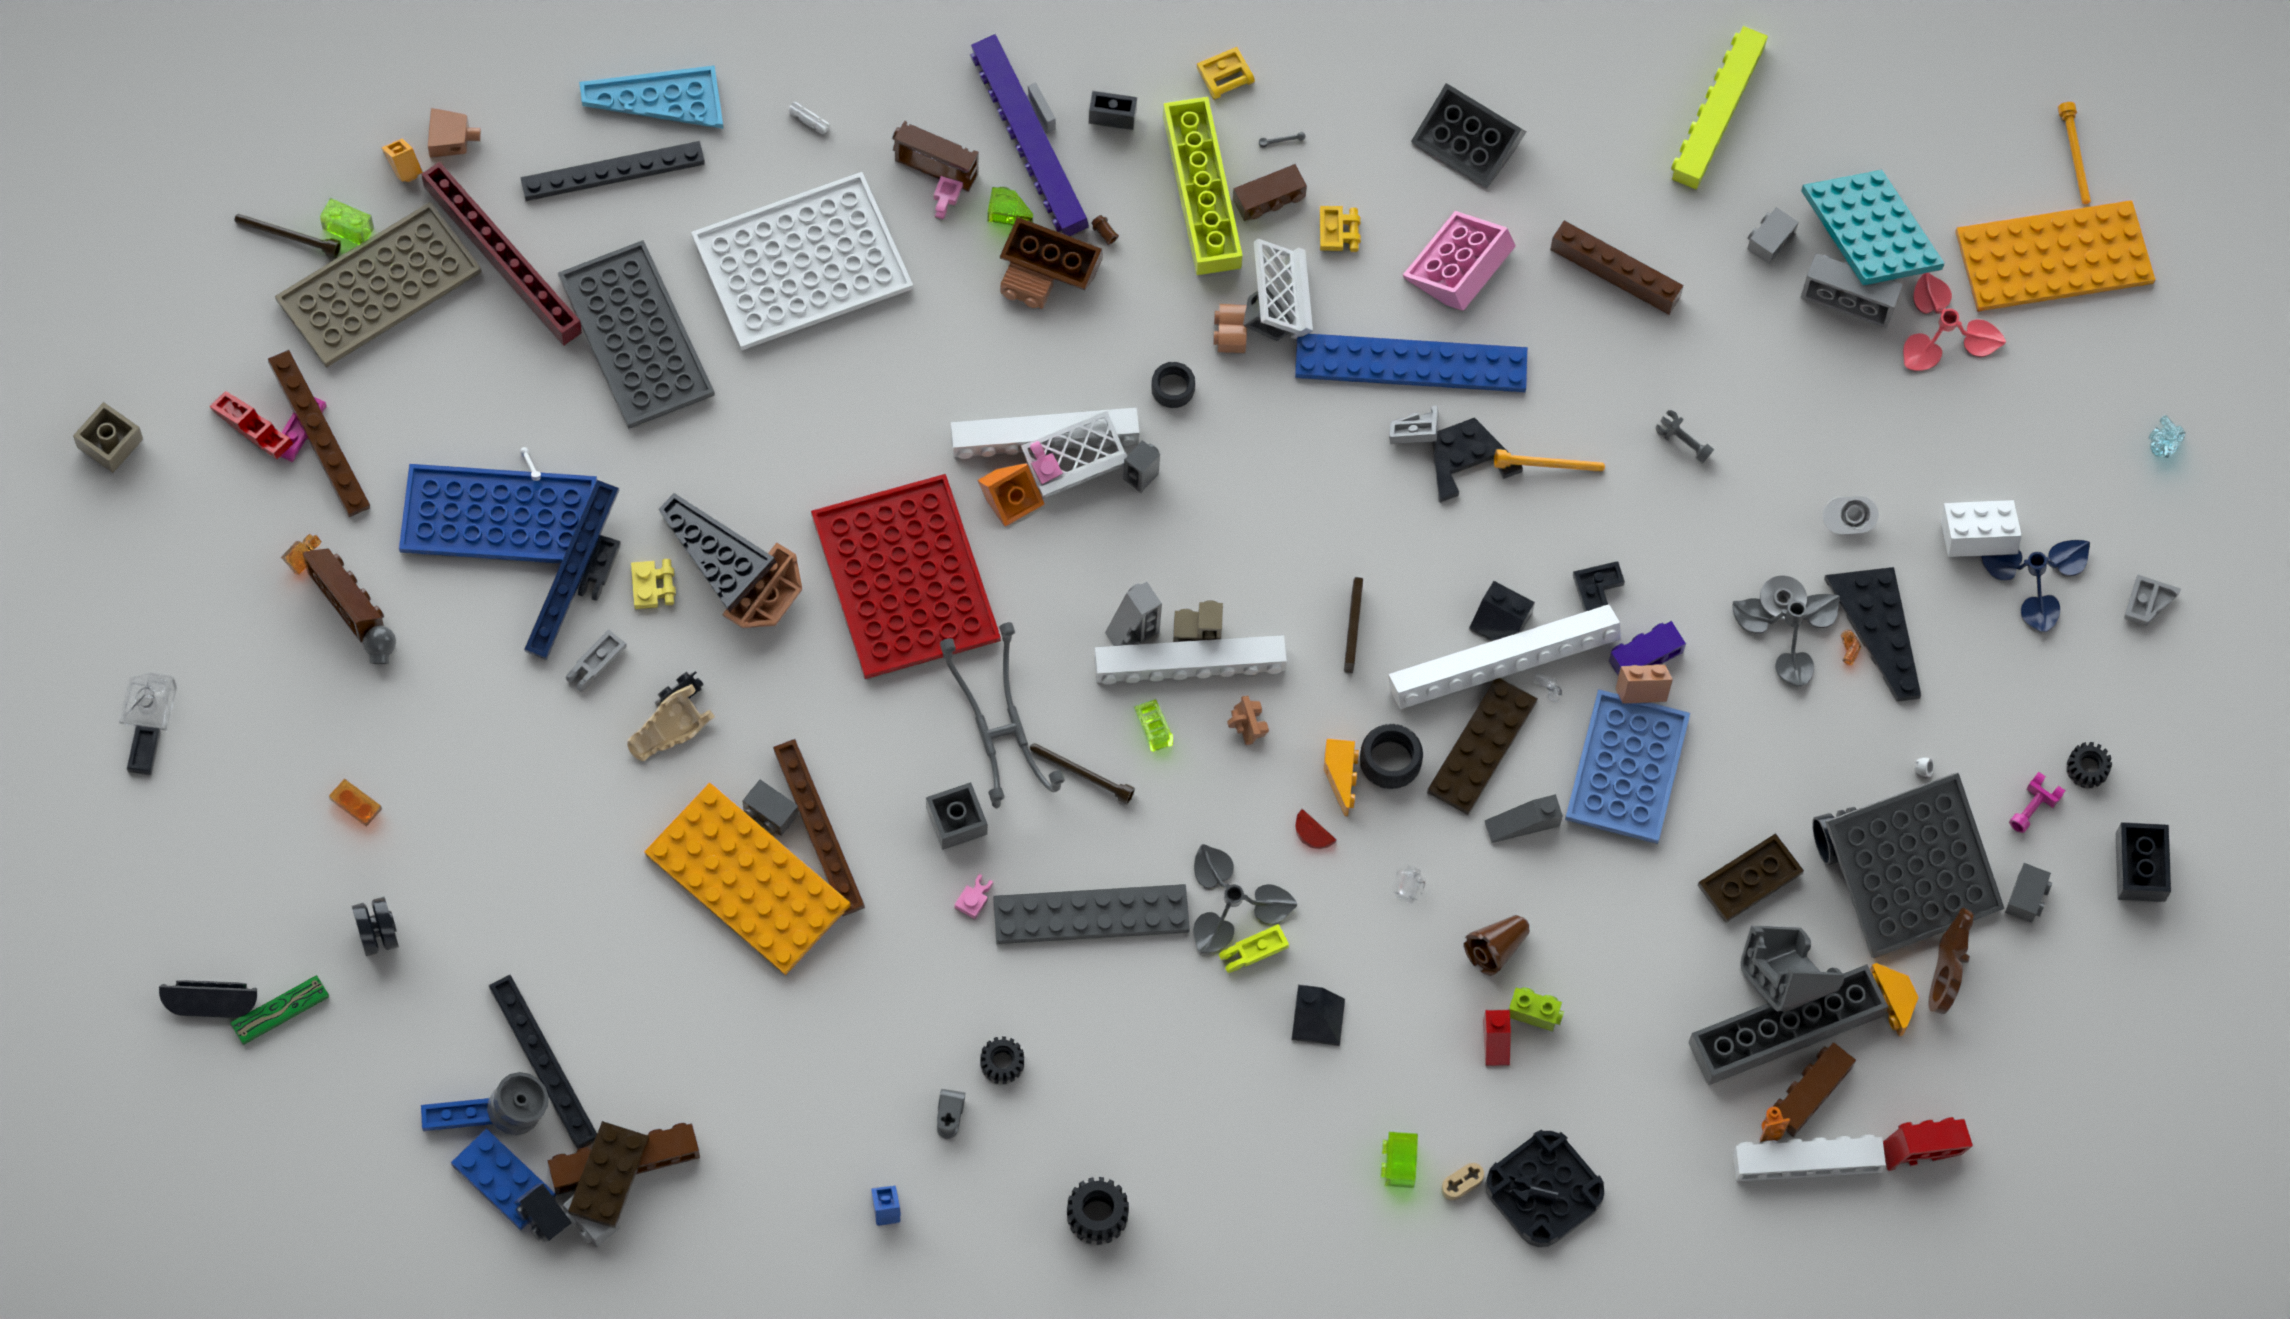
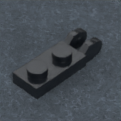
(599, 566)

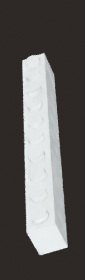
(1504, 656)

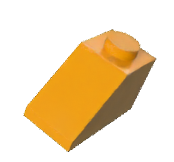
(402, 160)

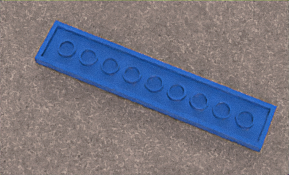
(1411, 362)

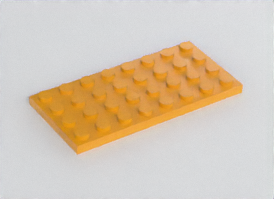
(2055, 255)
(747, 878)

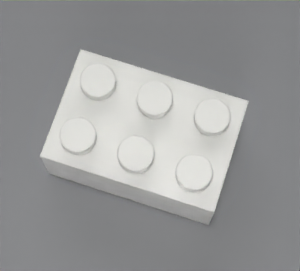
(1981, 528)

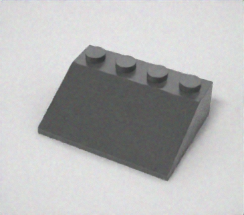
(1468, 135)

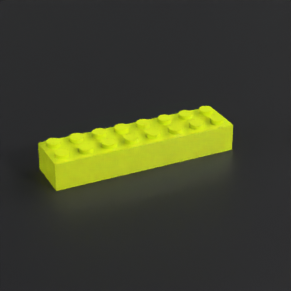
(1202, 186)

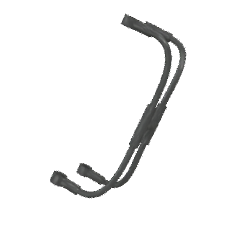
(996, 794)

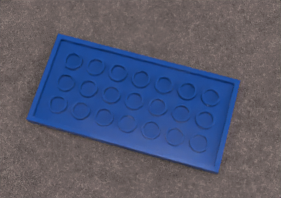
(491, 513)

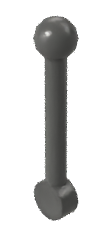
(1263, 142)

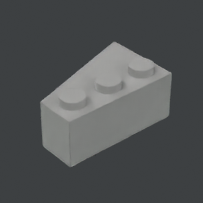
(1136, 617)

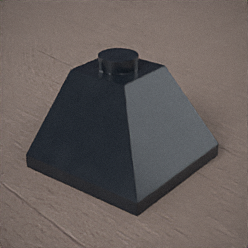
(1318, 1015)

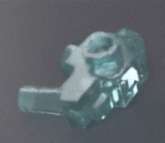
(2166, 440)

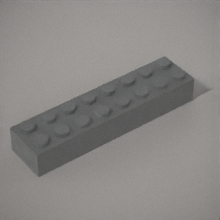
(1770, 1034)

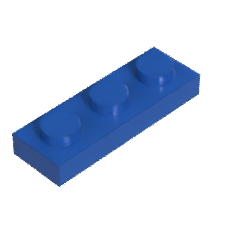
(455, 1114)

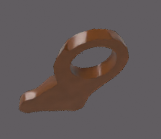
(1949, 969)

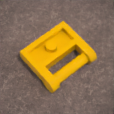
(1222, 66)

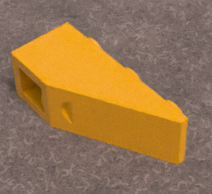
(1338, 767)

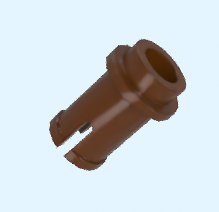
(1104, 229)

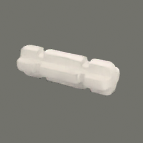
(808, 118)

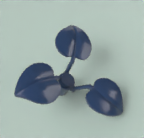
(2040, 611)

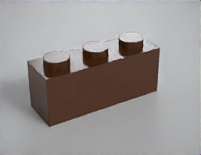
(1269, 192)

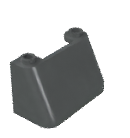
(1780, 969)

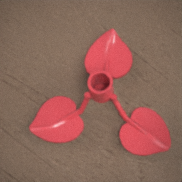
(1921, 352)

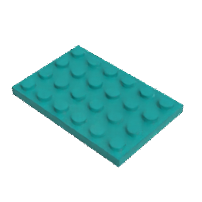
(1872, 227)

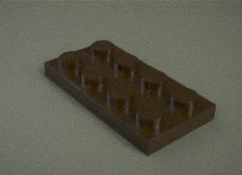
(1750, 878)
(608, 1174)

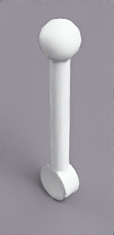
(535, 475)

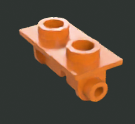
(1773, 1125)

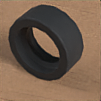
(1173, 368)

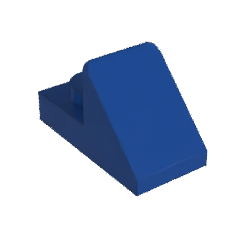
(886, 1205)

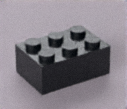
(2143, 862)

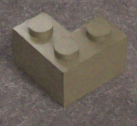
(1199, 625)

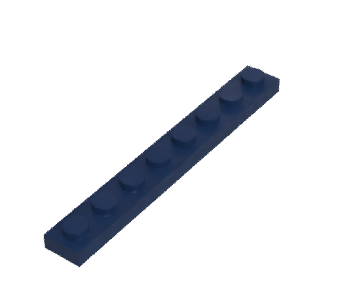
(571, 569)

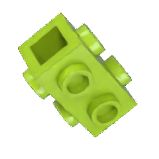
(1535, 1009)

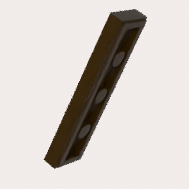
(1353, 625)

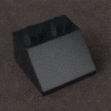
(1501, 613)

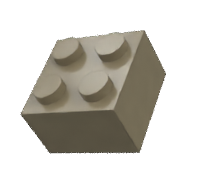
(108, 437)

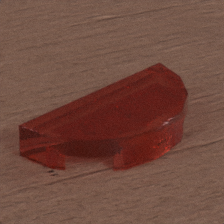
(1311, 832)

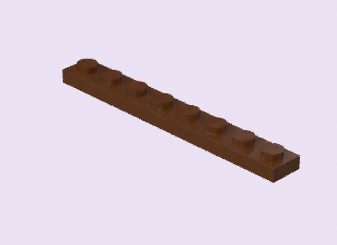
(319, 433)
(817, 823)

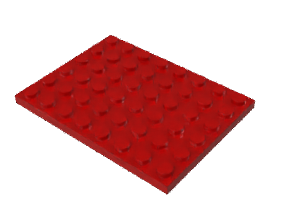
(905, 575)

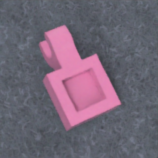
(946, 193)
(1046, 465)

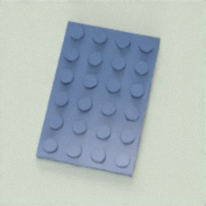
(1627, 767)

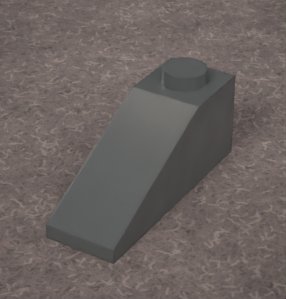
(1525, 819)

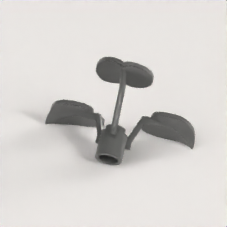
(1819, 610)
(1214, 932)

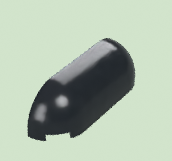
(208, 998)

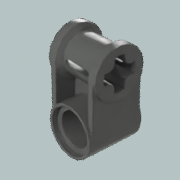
(949, 1110)

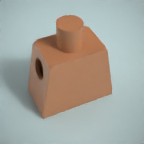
(450, 133)

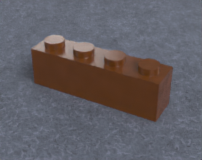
(1815, 1086)

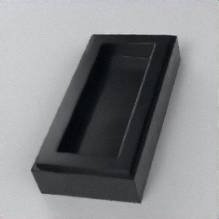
(143, 750)

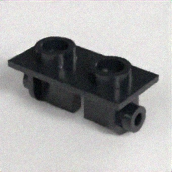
(684, 680)

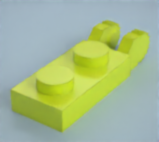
(1255, 948)

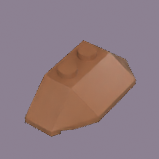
(771, 595)

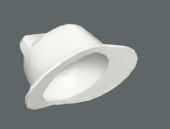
(1850, 515)

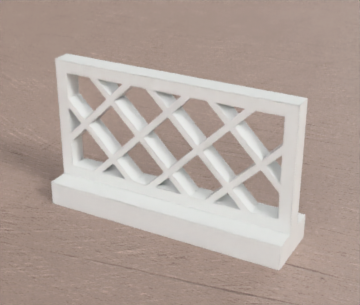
(1295, 288)
(1088, 470)

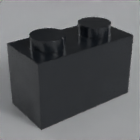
(1112, 110)
(542, 1213)

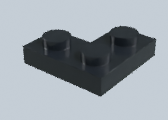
(1594, 580)

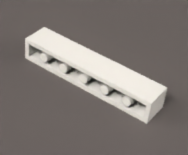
(1809, 1158)

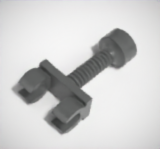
(1673, 428)

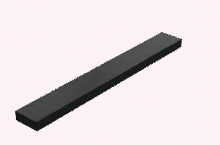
(543, 1062)

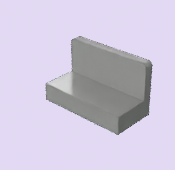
(1041, 108)

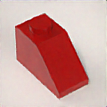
(1497, 1037)

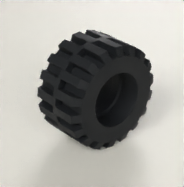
(1092, 1229)

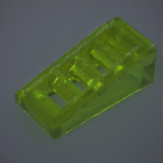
(1157, 739)

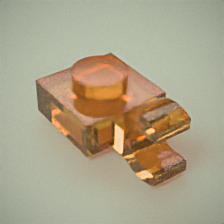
(293, 556)

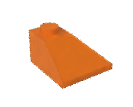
(1011, 492)

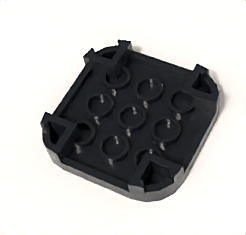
(1553, 1167)

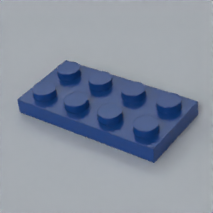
(497, 1174)

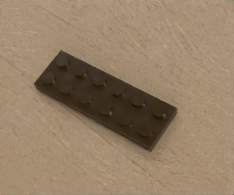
(1482, 745)

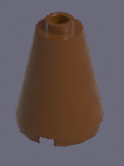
(1496, 943)

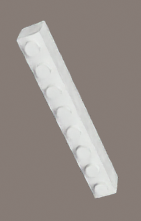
(1009, 434)
(1190, 659)

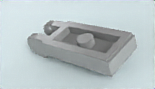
(596, 659)

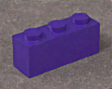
(1649, 649)

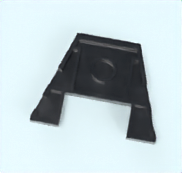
(1462, 448)

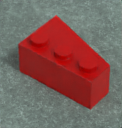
(1926, 1141)

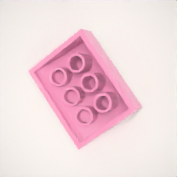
(1460, 259)

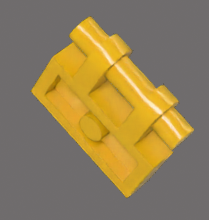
(1331, 228)

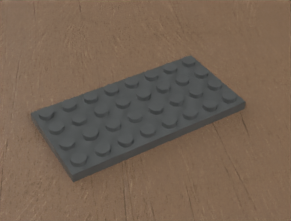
(636, 334)

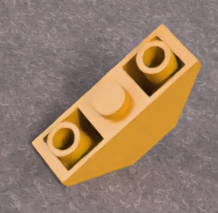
(1898, 994)

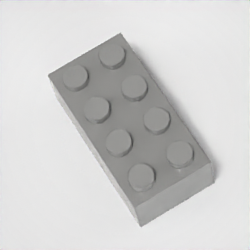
(1838, 288)

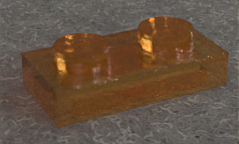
(355, 802)

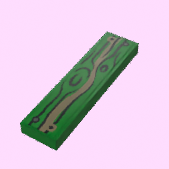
(279, 1010)

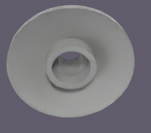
(1781, 587)

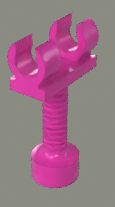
(2021, 822)

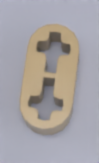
(1460, 1176)

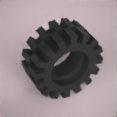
(2083, 776)
(1002, 1074)

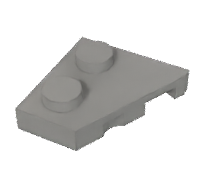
(1415, 428)

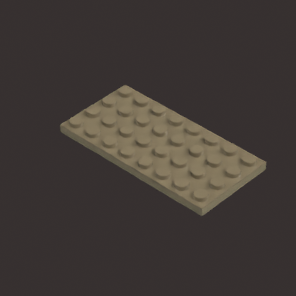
(378, 284)

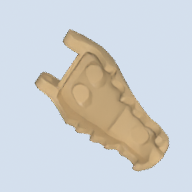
(671, 724)

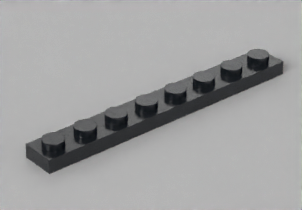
(612, 170)

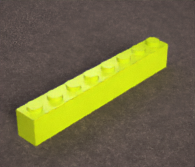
(1719, 108)

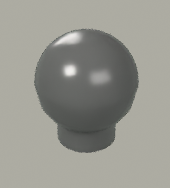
(379, 644)

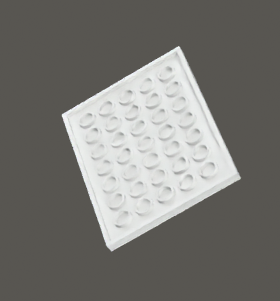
(801, 261)

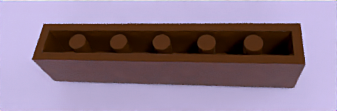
(1616, 267)
(663, 1150)

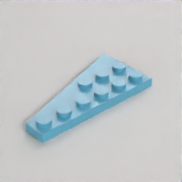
(669, 95)

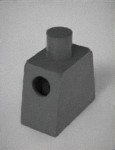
(1253, 320)

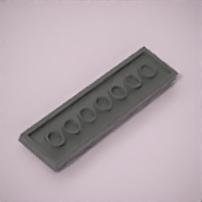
(1091, 914)

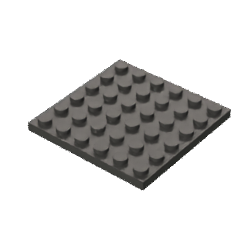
(1914, 864)

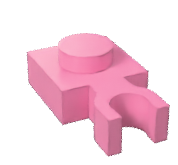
(972, 899)

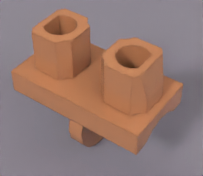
(1245, 720)

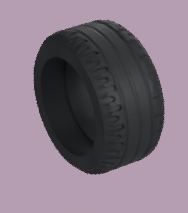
(1395, 734)

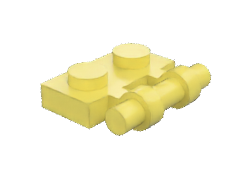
(645, 587)

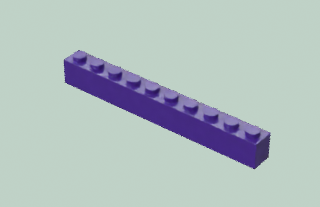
(1030, 136)

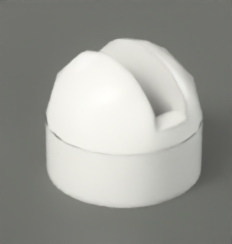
(1925, 767)

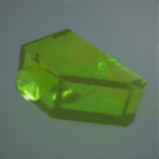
(1006, 206)

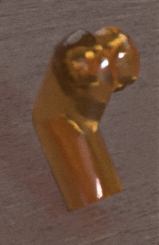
(1852, 646)

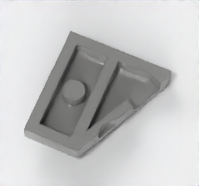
(2149, 599)

